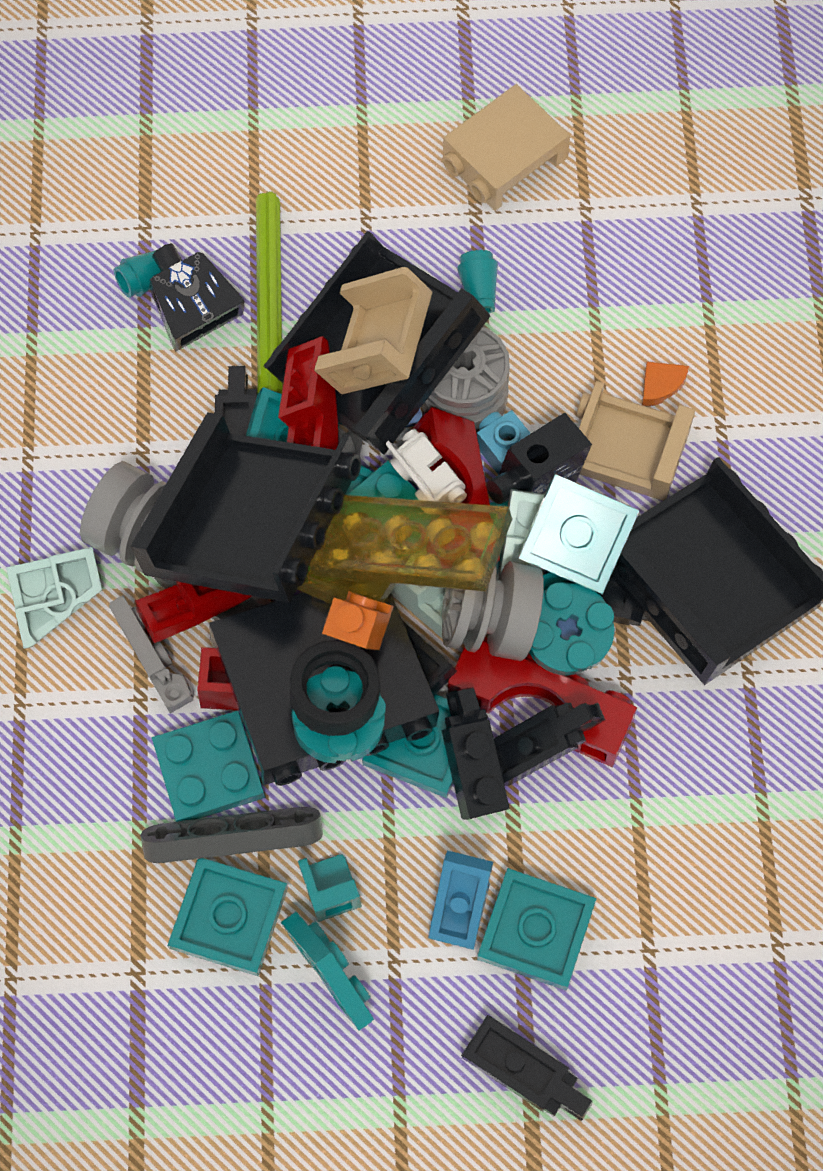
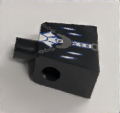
(192, 296)
(531, 462)

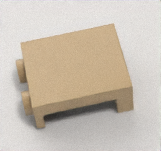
(503, 145)
(381, 331)
(632, 442)

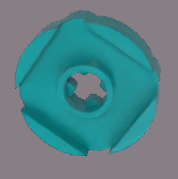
(593, 618)
(339, 689)

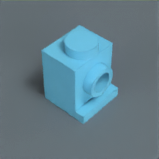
(493, 431)

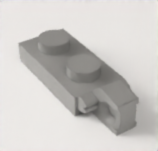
(153, 657)

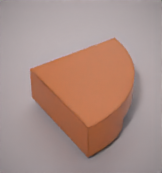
(662, 382)

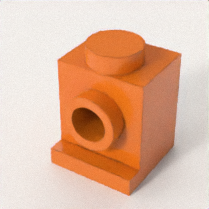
(358, 620)

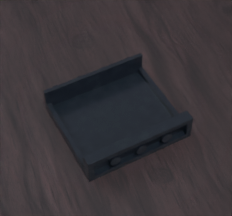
(449, 327)
(245, 512)
(716, 573)
(259, 655)

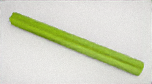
(268, 286)

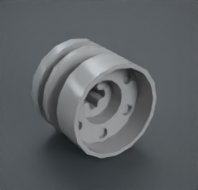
(476, 381)
(119, 510)
(504, 612)

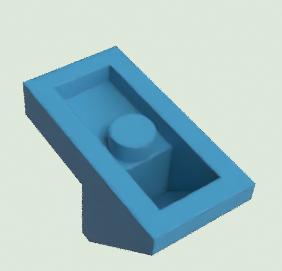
(460, 899)

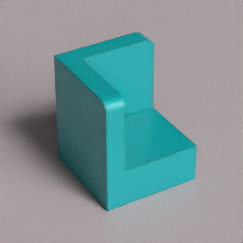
(330, 887)

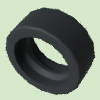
(334, 653)

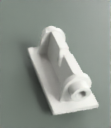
(414, 461)

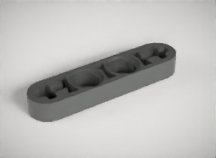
(231, 834)

